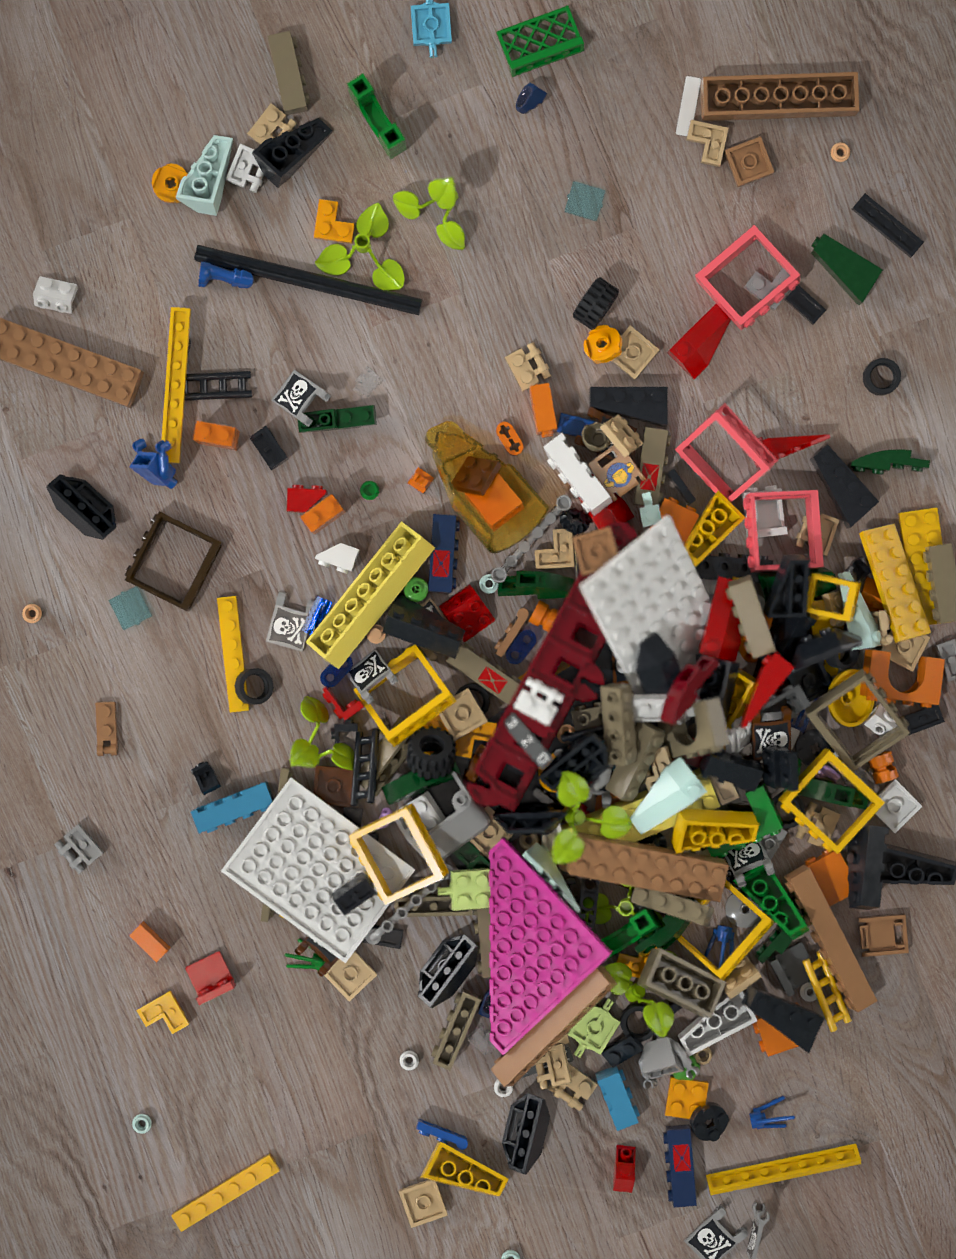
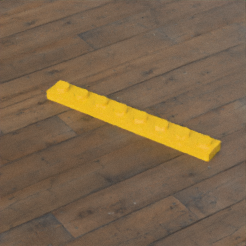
(176, 381)
(783, 1169)

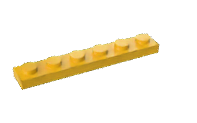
(232, 649)
(225, 1192)

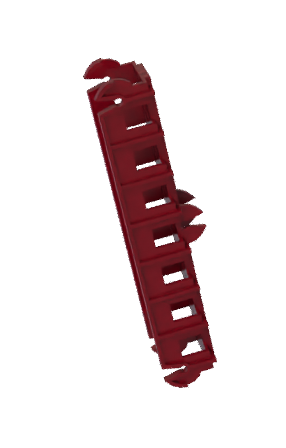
(555, 648)

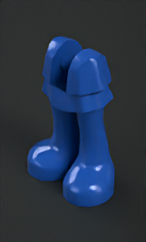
(236, 278)

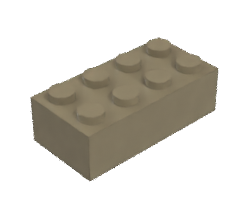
(681, 983)

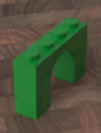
(386, 133)
(766, 815)
(637, 928)

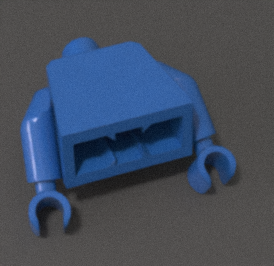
(154, 466)

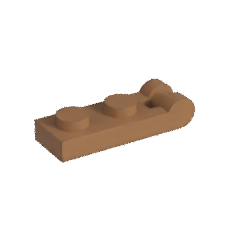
(512, 630)
(106, 728)

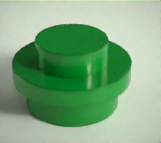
(369, 490)

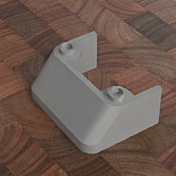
(456, 829)

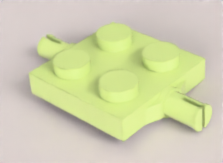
(468, 889)
(595, 1029)

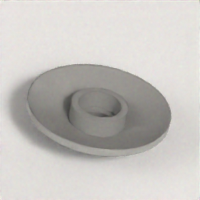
(734, 912)

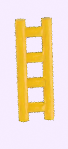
(825, 1002)

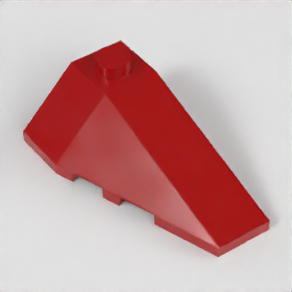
(700, 342)
(784, 446)
(615, 512)
(721, 631)
(768, 680)

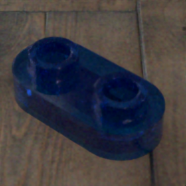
(521, 647)
(338, 674)

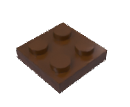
(476, 475)
(333, 785)

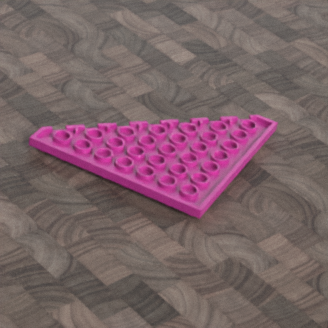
(535, 947)

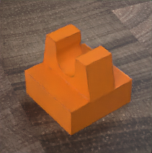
(420, 480)

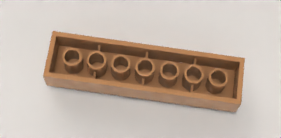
(779, 96)
(69, 364)
(650, 867)

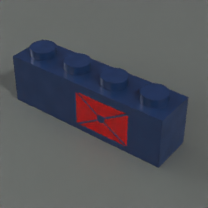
(442, 558)
(680, 1166)

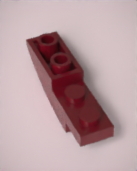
(683, 691)

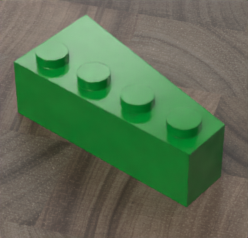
(774, 901)

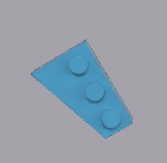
(617, 1097)

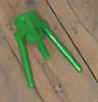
(316, 961)

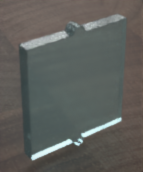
(584, 201)
(130, 608)

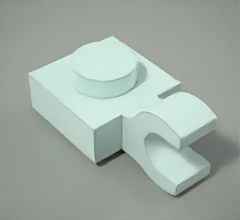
(649, 513)

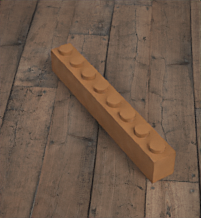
(829, 938)
(553, 1027)

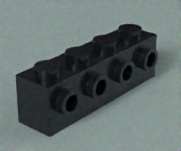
(728, 567)

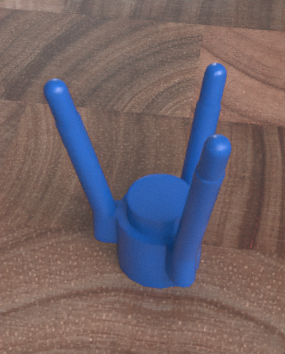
(725, 936)
(759, 1120)

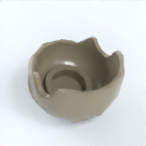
(594, 437)

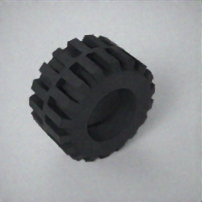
(595, 303)
(431, 740)

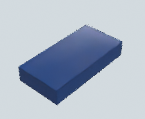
(572, 424)

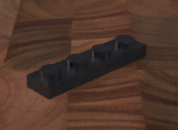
(887, 225)

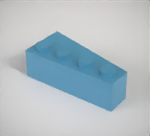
(232, 807)

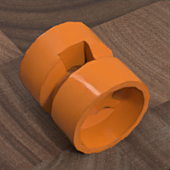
(543, 615)
(883, 767)

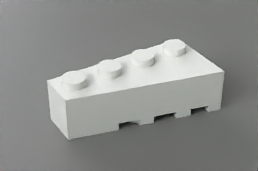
(576, 475)
(727, 1019)

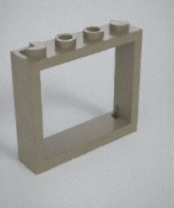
(876, 747)

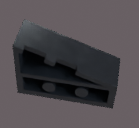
(790, 588)
(732, 768)

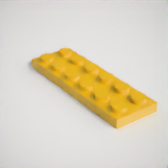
(918, 531)
(895, 582)

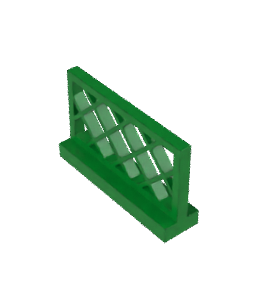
(542, 56)

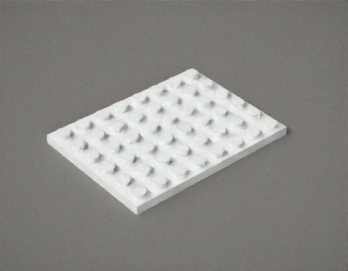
(646, 592)
(303, 856)

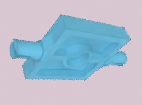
(431, 25)

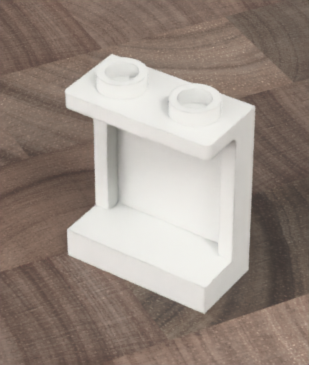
(768, 514)

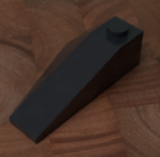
(286, 153)

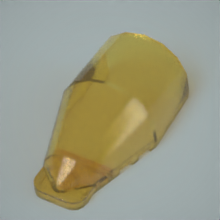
(449, 450)

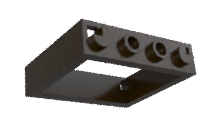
(140, 555)

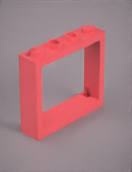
(727, 256)
(743, 437)
(813, 527)

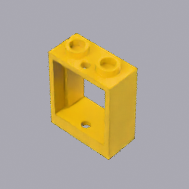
(851, 601)

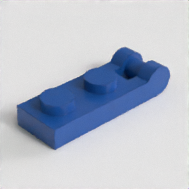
(442, 1134)

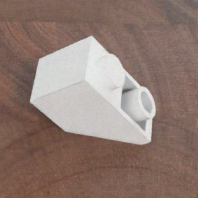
(339, 555)

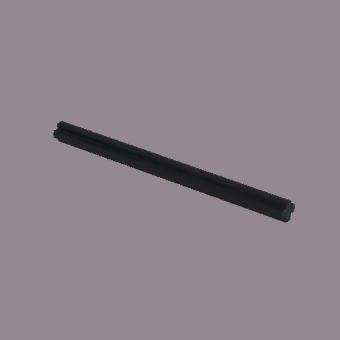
(309, 280)

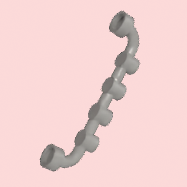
(499, 574)
(374, 934)

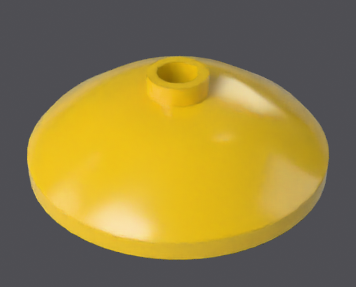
(852, 707)

